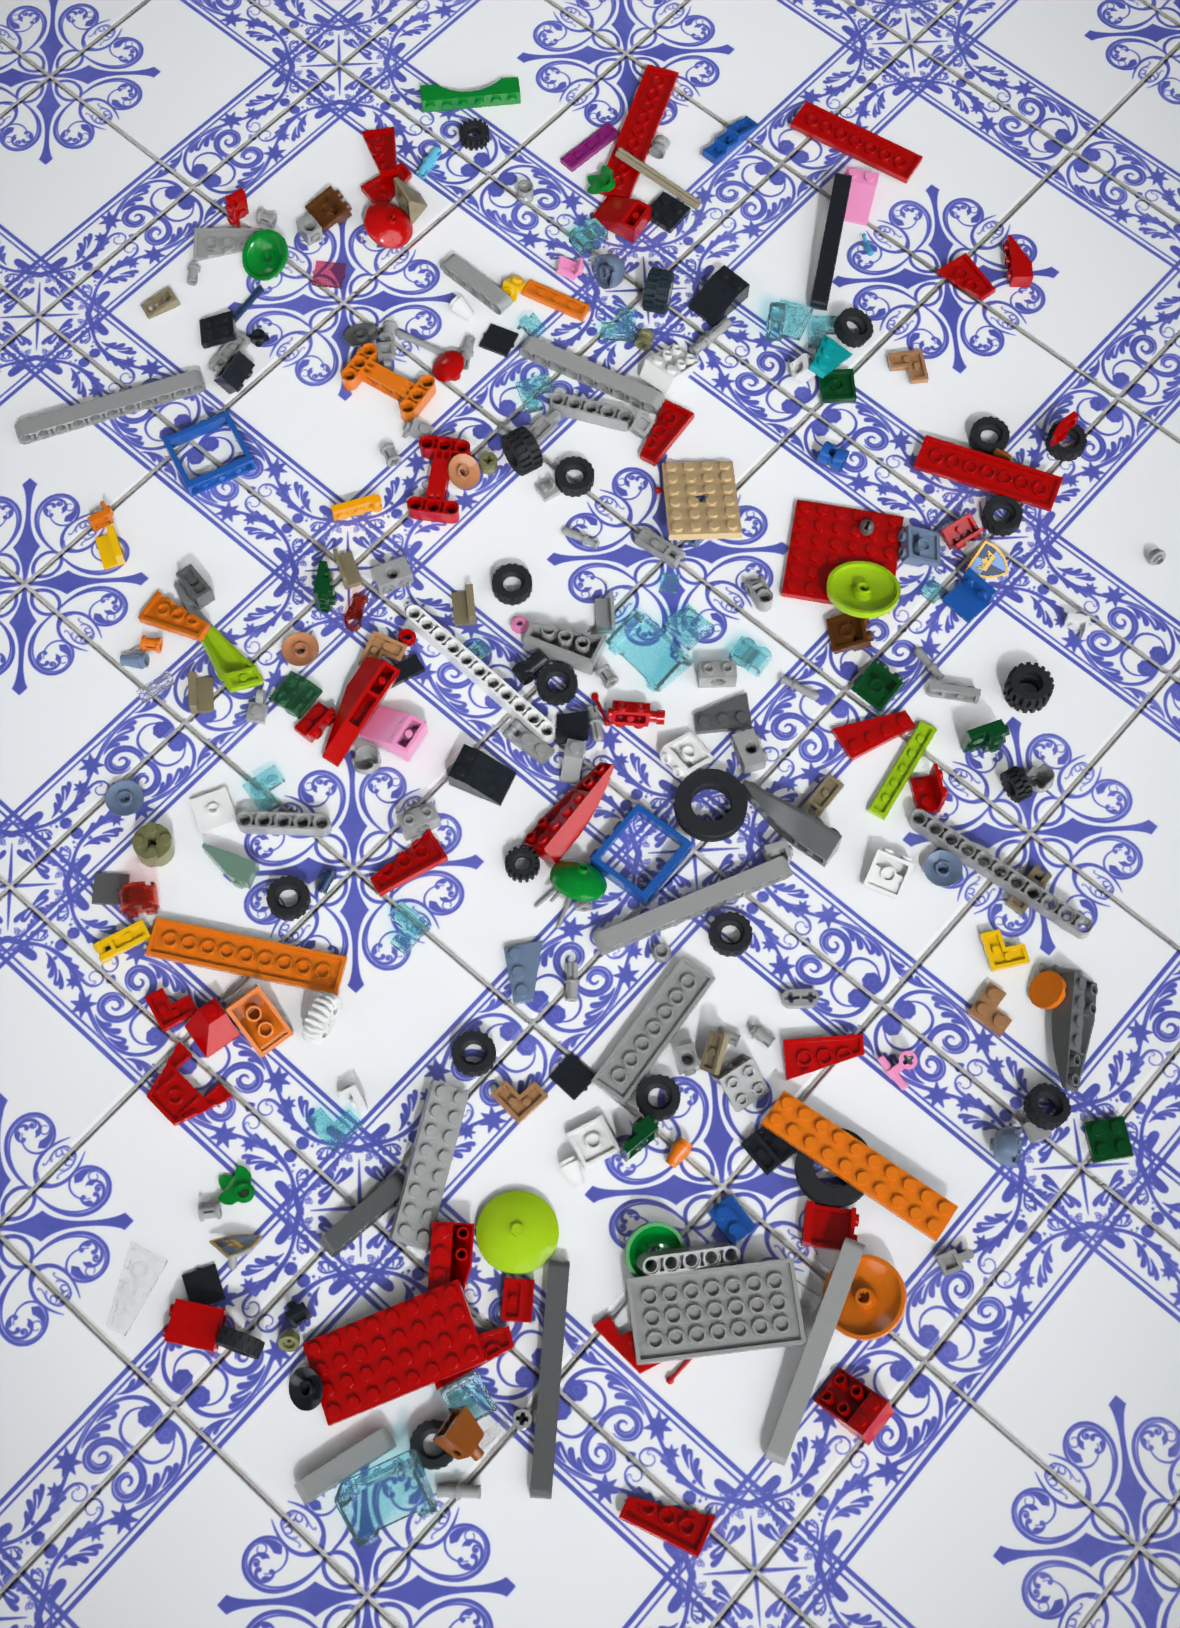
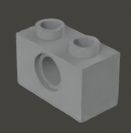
(398, 568)
(717, 674)
(749, 761)
(418, 821)

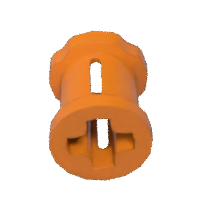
(151, 644)

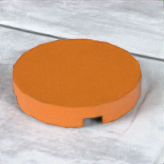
(1047, 990)

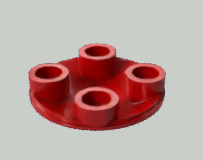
(448, 366)

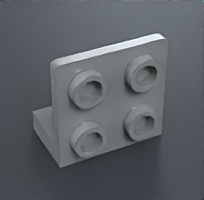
(741, 1082)

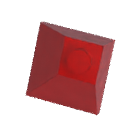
(211, 1028)

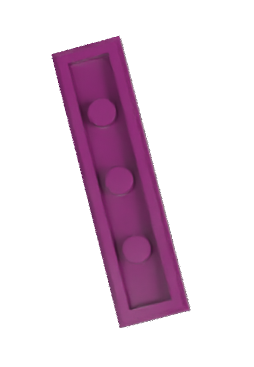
(590, 147)

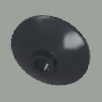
(306, 1388)

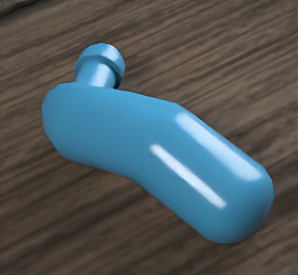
(866, 244)

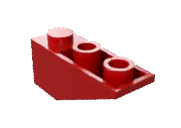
(1018, 264)

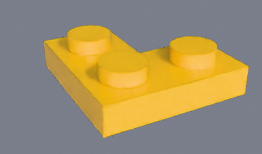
(1002, 957)

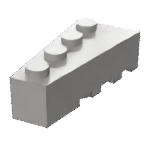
(573, 649)

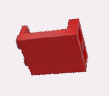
(828, 1226)
(194, 1325)

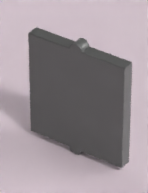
(106, 888)

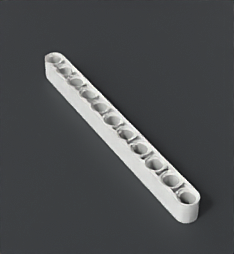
(476, 666)

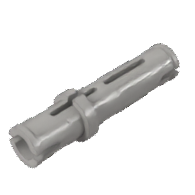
(705, 341)

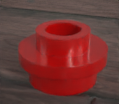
(407, 633)

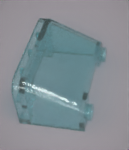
(649, 650)
(385, 1496)

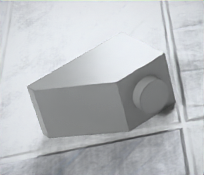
(573, 761)

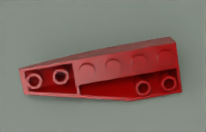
(358, 705)
(569, 817)
(450, 1253)

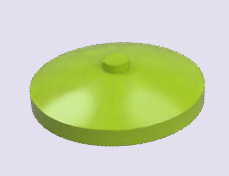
(863, 589)
(517, 1232)

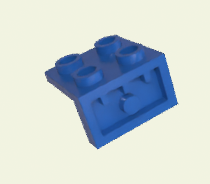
(970, 596)

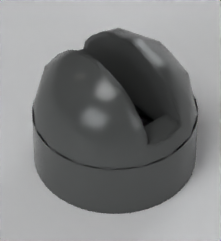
(870, 529)

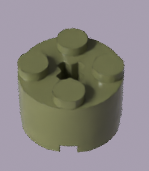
(144, 842)

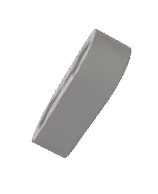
(800, 1003)

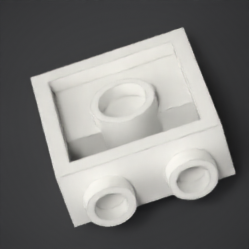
(685, 755)
(889, 873)

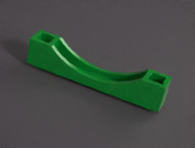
(503, 92)

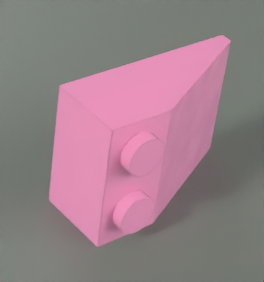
(860, 195)

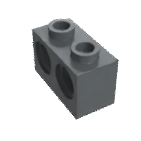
(195, 586)

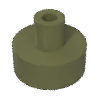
(289, 1340)

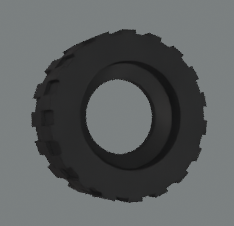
(861, 320)
(991, 424)
(1067, 454)
(574, 463)
(995, 527)
(518, 596)
(550, 696)
(288, 883)
(739, 922)
(480, 1067)
(664, 1083)
(1056, 1097)
(240, 1342)
(416, 1442)

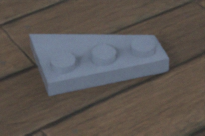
(522, 969)

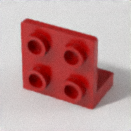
(929, 791)

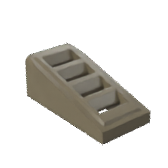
(168, 305)

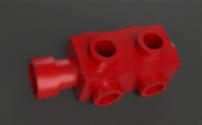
(634, 714)

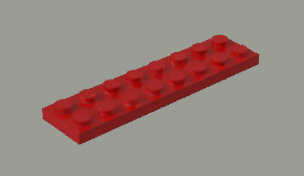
(856, 142)
(988, 473)

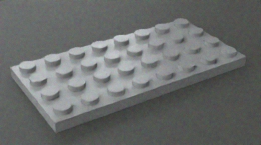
(715, 1311)

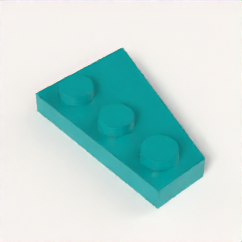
(828, 357)

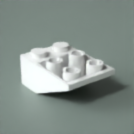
(669, 368)

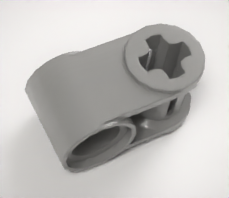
(758, 591)

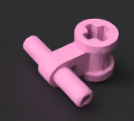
(893, 1072)

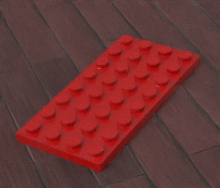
(395, 1352)

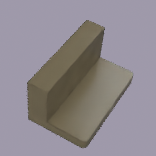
(347, 569)
(464, 607)
(200, 694)
(714, 1052)

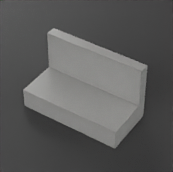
(605, 614)

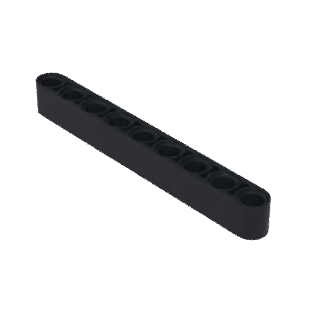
(831, 242)

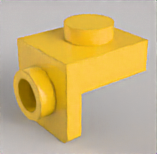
(513, 286)

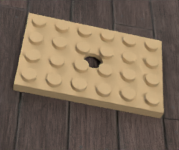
(697, 520)

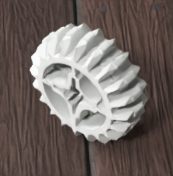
(321, 1018)

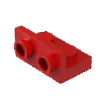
(236, 207)
(315, 722)

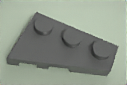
(724, 717)

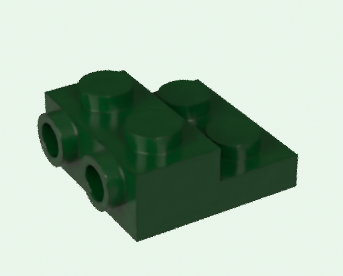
(324, 589)
(878, 685)
(988, 737)
(643, 1133)

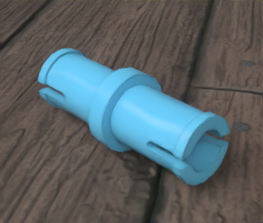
(429, 162)

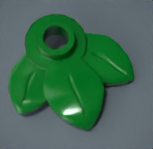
(602, 182)
(235, 1185)

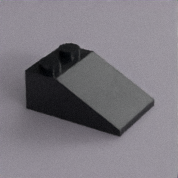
(720, 296)
(481, 775)

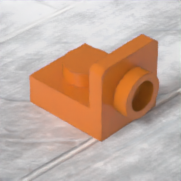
(102, 518)

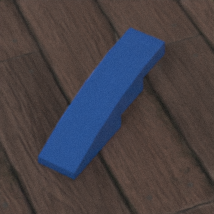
(730, 140)

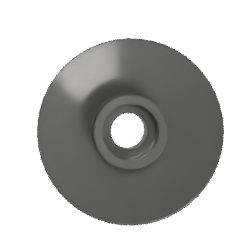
(360, 334)

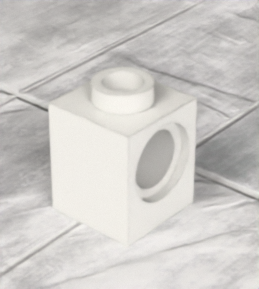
(800, 366)

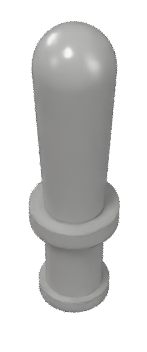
(580, 537)
(932, 667)
(800, 688)
(1042, 968)

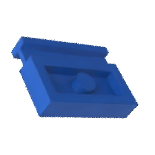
(731, 1220)

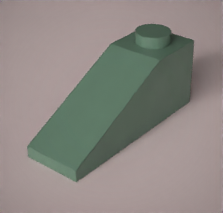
(235, 867)

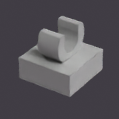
(547, 490)

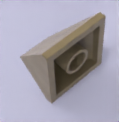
(409, 199)

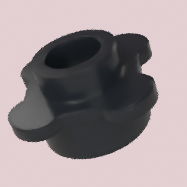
(258, 333)

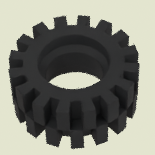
(474, 127)
(1016, 784)
(526, 874)

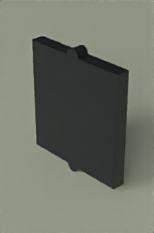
(498, 340)
(572, 726)
(572, 1076)
(204, 1285)

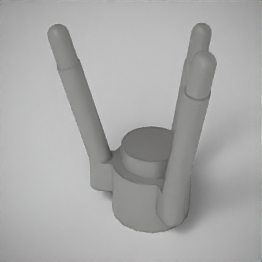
(547, 896)

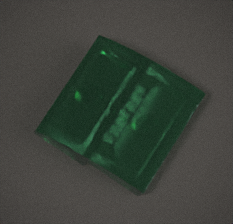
(295, 694)

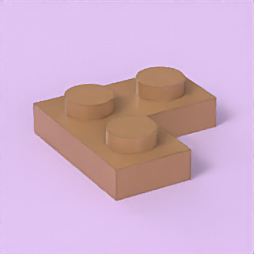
(913, 362)
(382, 645)
(985, 1010)
(521, 1105)

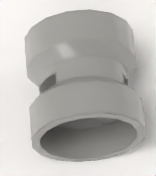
(659, 147)
(525, 191)

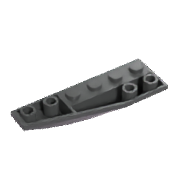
(795, 825)
(1073, 1028)

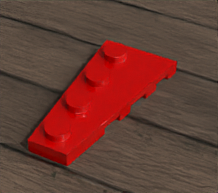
(382, 149)
(669, 426)
(870, 734)
(415, 861)
(816, 1053)
(494, 1343)
(672, 1525)

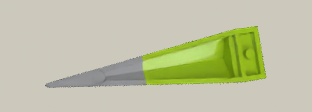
(227, 661)

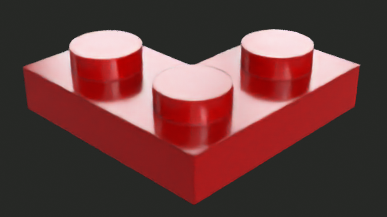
(169, 1014)

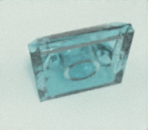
(687, 626)
(470, 1392)

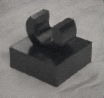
(297, 1314)

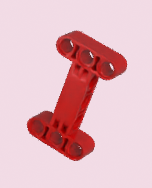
(438, 480)

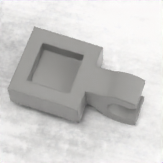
(386, 353)
(258, 711)
(952, 1262)

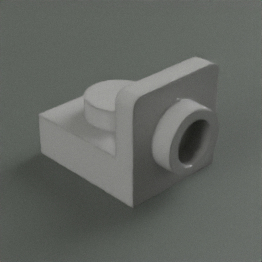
(776, 849)

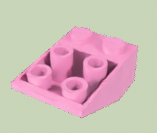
(395, 731)

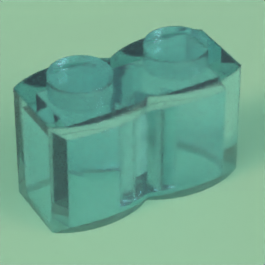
(588, 236)
(775, 321)
(750, 656)

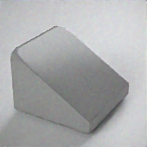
(1034, 1133)

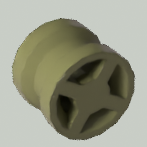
(644, 339)
(490, 467)

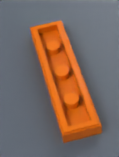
(556, 300)

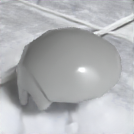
(366, 759)
(1041, 778)

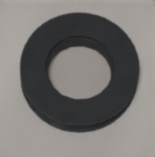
(715, 780)
(817, 1190)

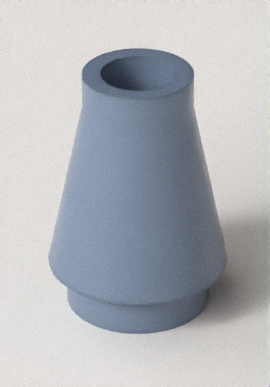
(136, 660)

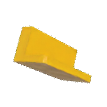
(110, 549)

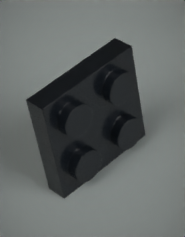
(668, 212)
(217, 329)

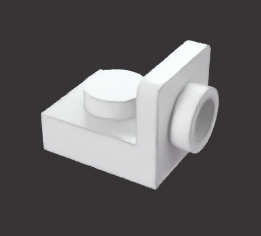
(1078, 622)
(356, 1100)

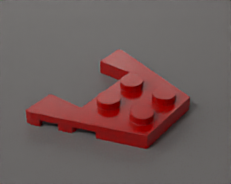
(177, 1097)
(623, 1344)

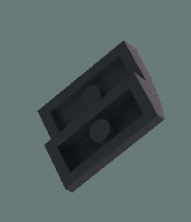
(768, 1149)

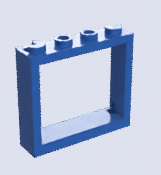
(219, 475)
(646, 895)

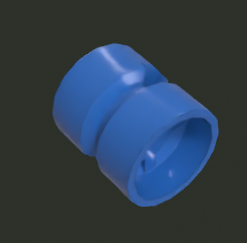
(839, 456)

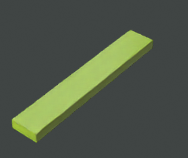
(902, 770)

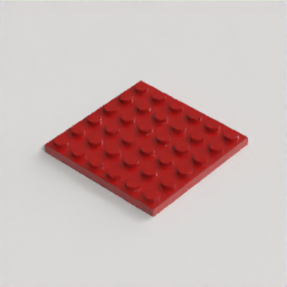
(830, 536)

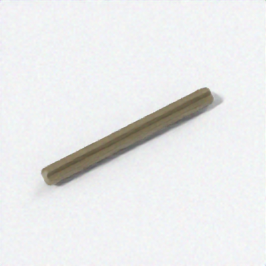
(658, 178)

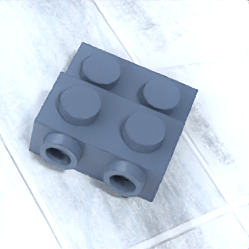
(919, 546)

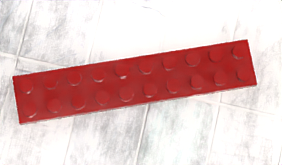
(641, 126)

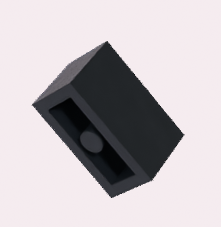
(234, 373)

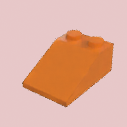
(258, 1020)

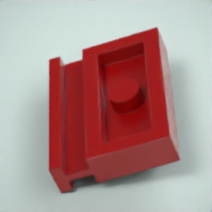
(517, 1300)

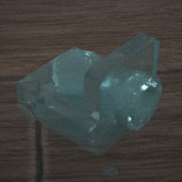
(531, 325)

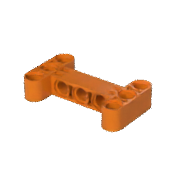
(366, 369)

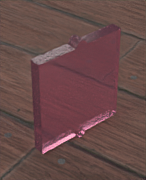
(329, 274)

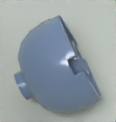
(609, 270)
(1007, 1146)

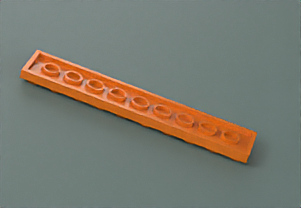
(246, 956)
(859, 1166)

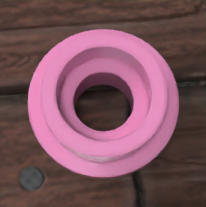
(519, 629)

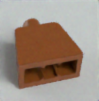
(460, 1435)

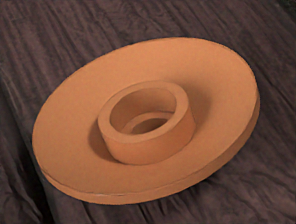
(470, 470)
(300, 642)

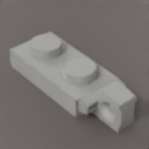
(545, 426)

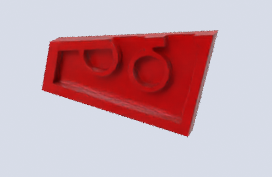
(382, 188)
(967, 277)

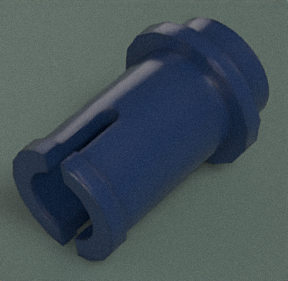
(326, 880)

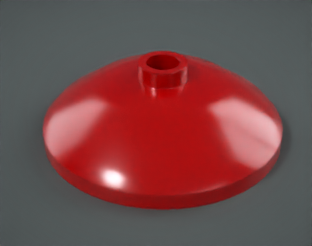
(384, 230)

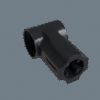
(526, 670)

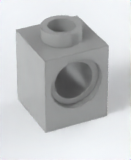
(309, 229)
(641, 425)
(686, 1050)

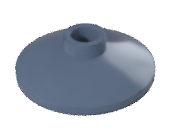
(124, 790)
(943, 860)

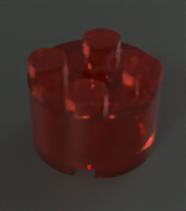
(138, 899)

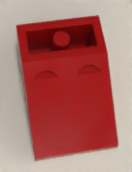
(624, 216)
(854, 1406)

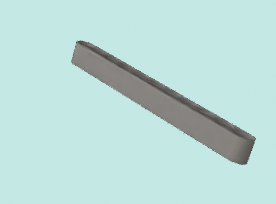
(109, 407)
(1003, 882)
(692, 905)
(814, 1352)

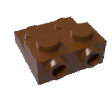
(329, 208)
(849, 633)

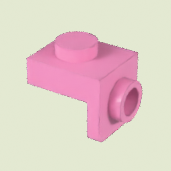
(569, 268)

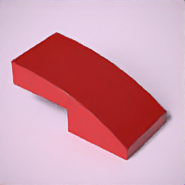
(1062, 429)

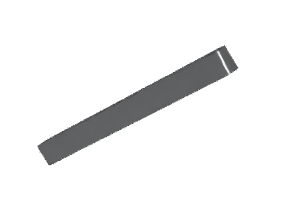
(549, 1380)

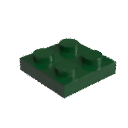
(838, 387)
(1108, 1139)

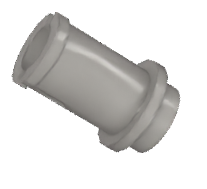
(193, 270)
(762, 1036)
(733, 1039)

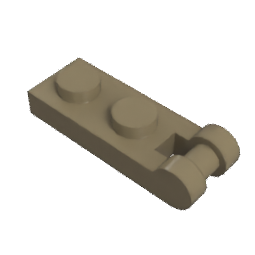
(823, 796)
(1018, 906)

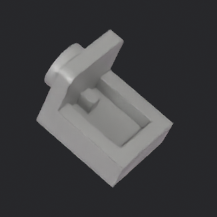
(416, 428)

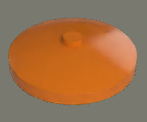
(873, 1301)

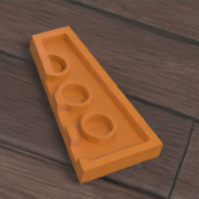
(168, 616)

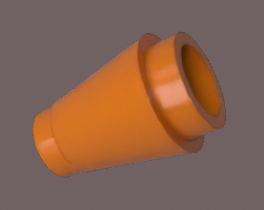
(678, 1152)

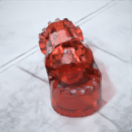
(355, 611)

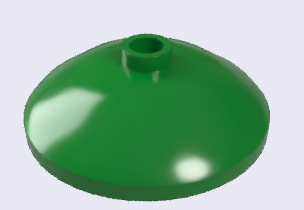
(259, 251)
(578, 880)
(651, 1234)

